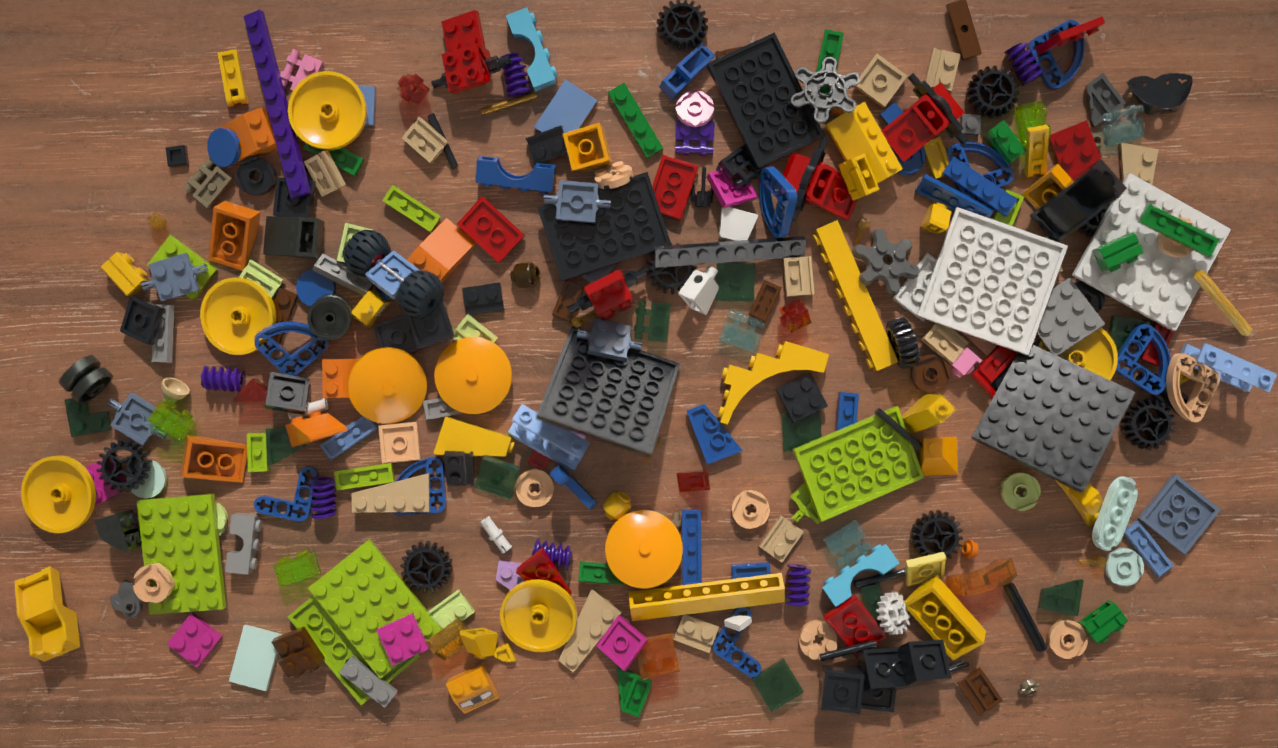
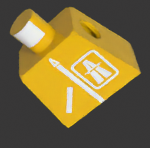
(370, 308)

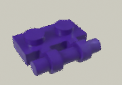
(696, 134)

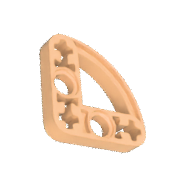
(1173, 388)

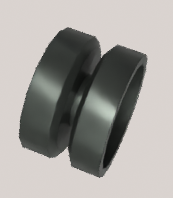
(322, 324)
(85, 379)

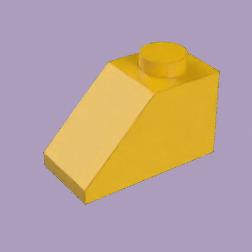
(936, 218)
(479, 642)

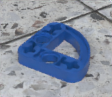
(1078, 54)
(990, 153)
(774, 183)
(288, 358)
(1130, 359)
(426, 463)

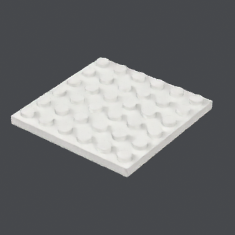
(992, 281)
(1156, 283)

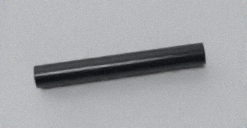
(447, 150)
(898, 428)
(879, 578)
(847, 650)

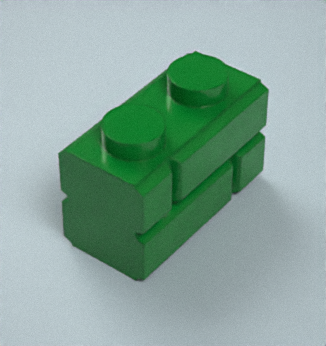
(1005, 142)
(1117, 252)
(1103, 622)

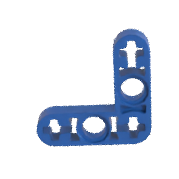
(563, 477)
(298, 500)
(731, 648)

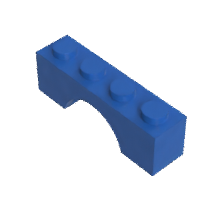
(490, 171)

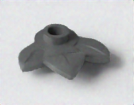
(124, 599)

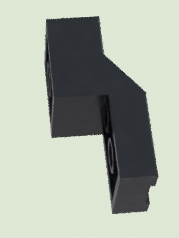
(1078, 201)
(416, 333)
(905, 666)
(845, 692)

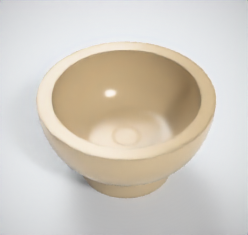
(174, 389)

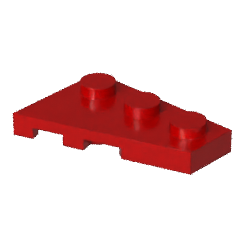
(1071, 34)
(541, 567)

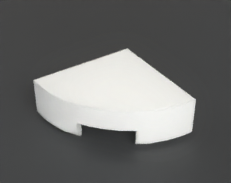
(738, 622)

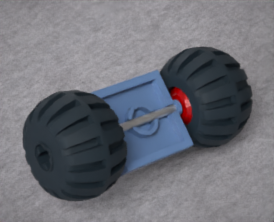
(414, 289)

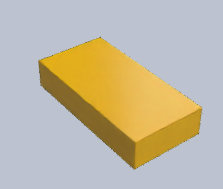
(936, 157)

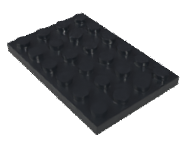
(758, 93)
(619, 233)

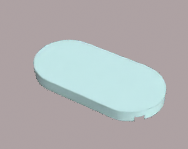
(1115, 513)

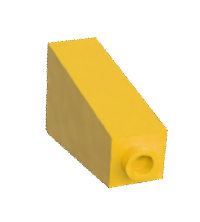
(927, 412)
(467, 437)

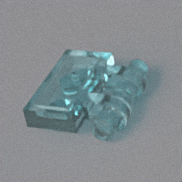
(1125, 130)
(739, 336)
(844, 538)

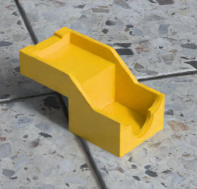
(46, 621)

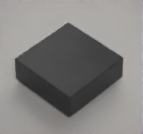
(177, 156)

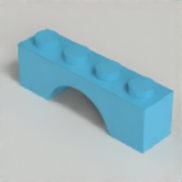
(523, 28)
(880, 561)

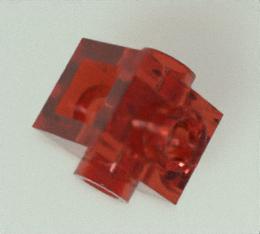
(417, 93)
(794, 316)

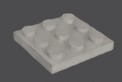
(1067, 318)

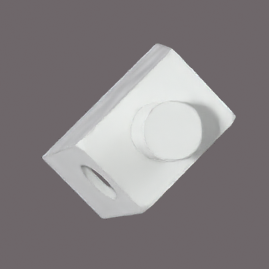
(736, 224)
(700, 290)

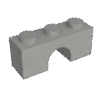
(247, 528)

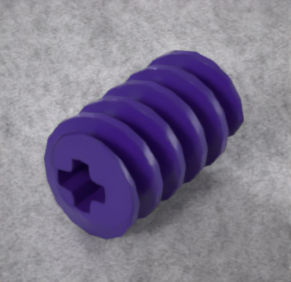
(1023, 63)
(514, 76)
(222, 380)
(324, 497)
(555, 554)
(798, 585)

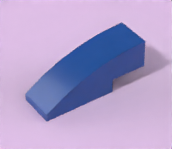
(686, 71)

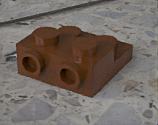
(297, 652)

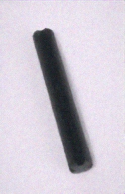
(1025, 617)

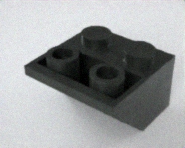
(120, 530)

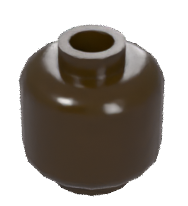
(525, 275)

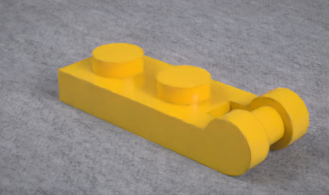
(232, 77)
(1036, 151)

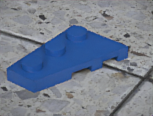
(711, 435)

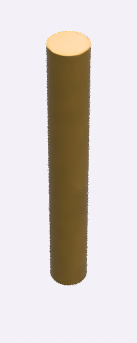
(508, 103)

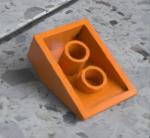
(254, 134)
(233, 234)
(442, 250)
(335, 377)
(313, 428)
(213, 459)

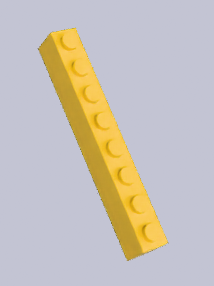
(855, 296)
(706, 597)

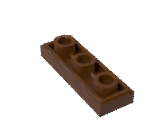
(961, 18)

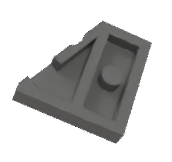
(1102, 98)

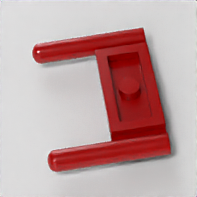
(992, 367)

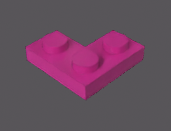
(726, 191)

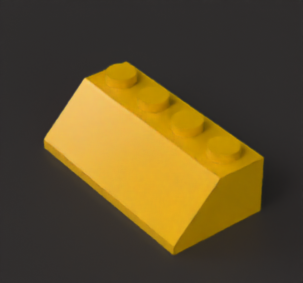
(860, 134)
(945, 617)

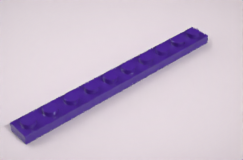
(277, 104)

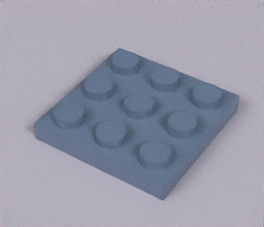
(1179, 513)

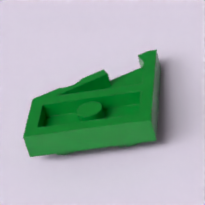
(632, 691)

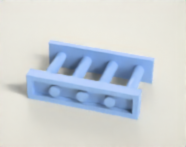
(1231, 368)
(548, 439)

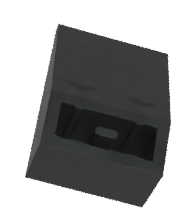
(293, 237)

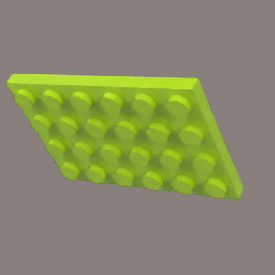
(857, 465)
(185, 540)
(365, 595)
(335, 645)

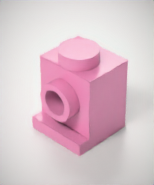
(964, 363)

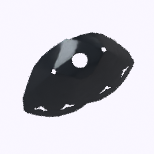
(1161, 97)

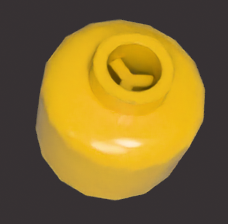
(616, 505)

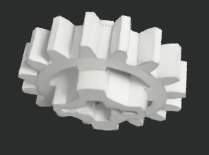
(893, 613)

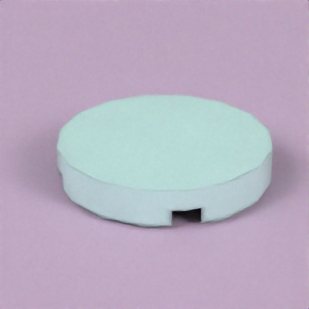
(154, 484)
(1124, 567)

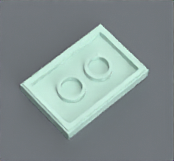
(254, 658)

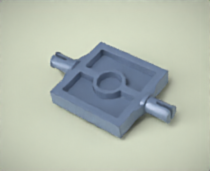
(577, 201)
(174, 277)
(609, 339)
(132, 419)

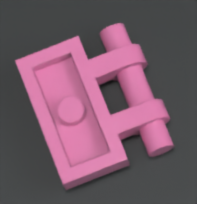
(306, 67)

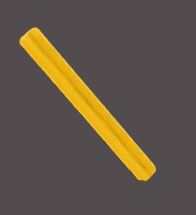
(1222, 302)

